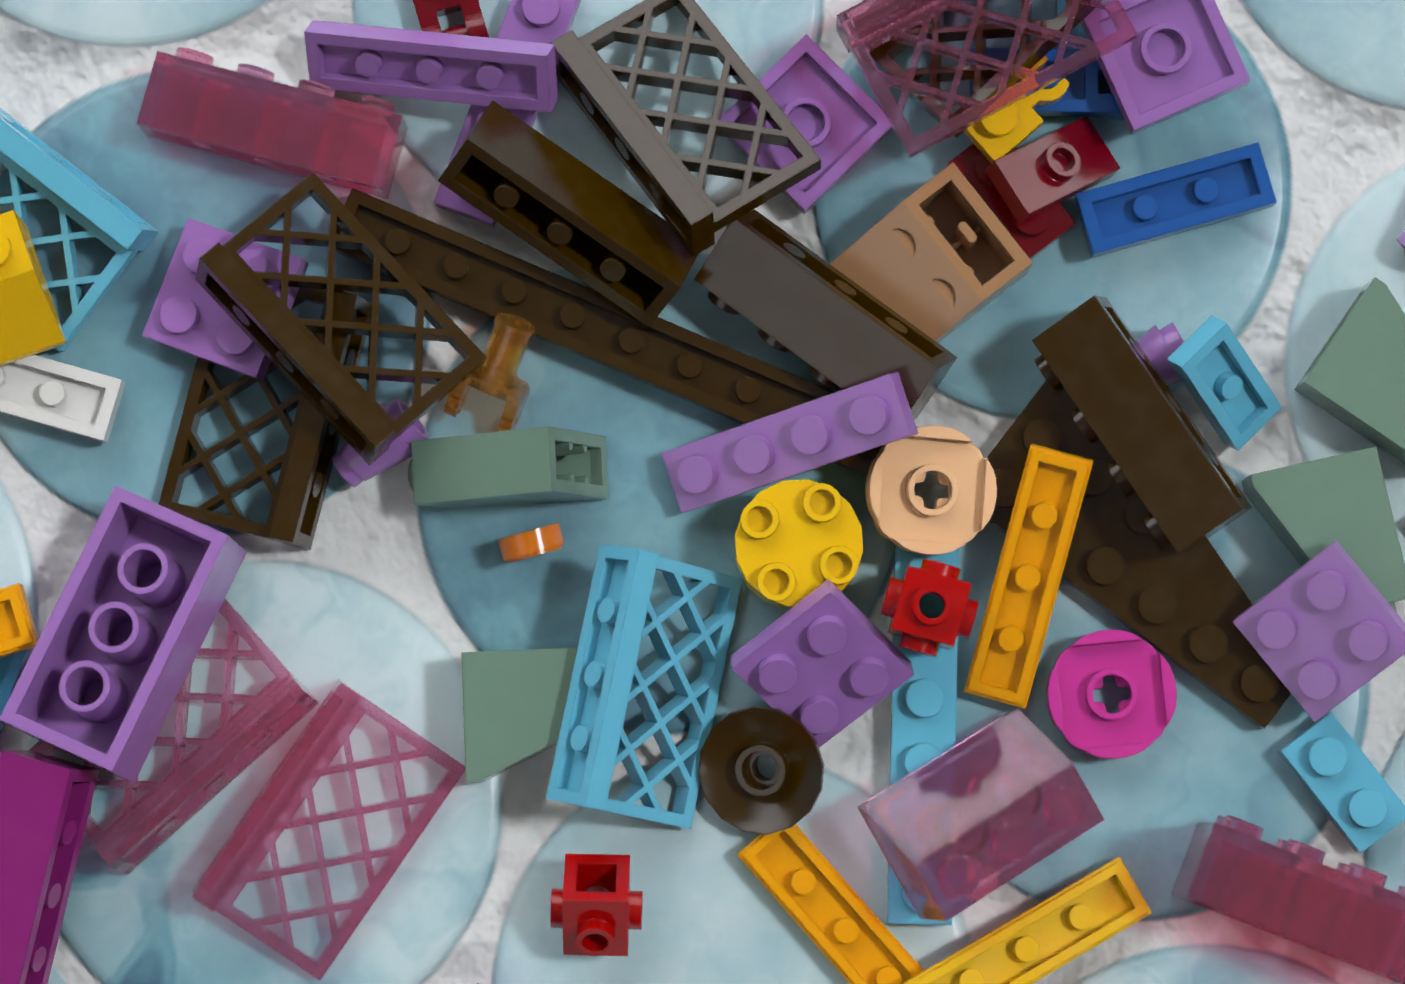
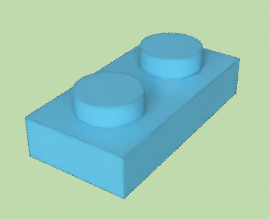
(1224, 382)
(1343, 782)

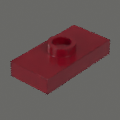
(1052, 169)

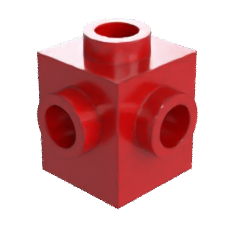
(922, 633)
(596, 905)

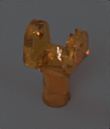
(499, 372)

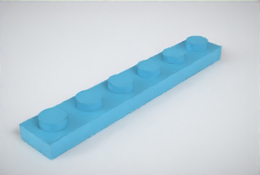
(920, 717)

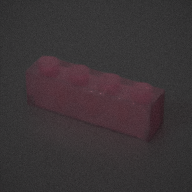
(273, 123)

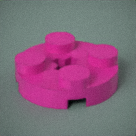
(1135, 666)

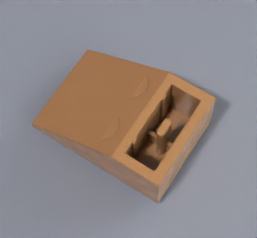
(936, 256)

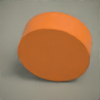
(531, 543)

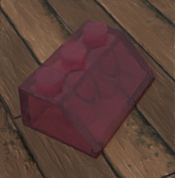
(979, 815)

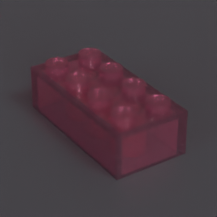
(1295, 895)

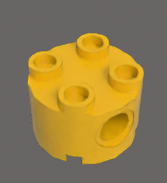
(796, 541)

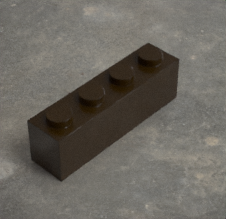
(569, 213)
(818, 312)
(1140, 425)

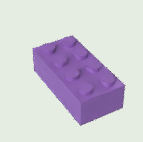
(124, 634)

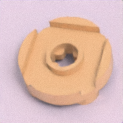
(954, 519)

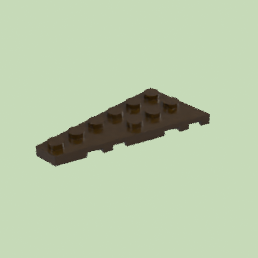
(1166, 597)

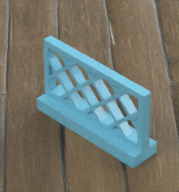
(78, 199)
(608, 678)

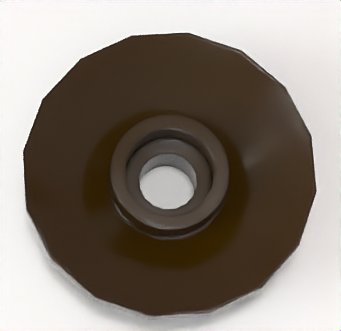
(738, 788)

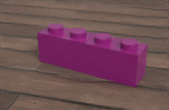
(40, 840)

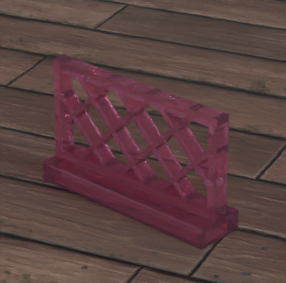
(879, 21)
(214, 761)
(281, 799)

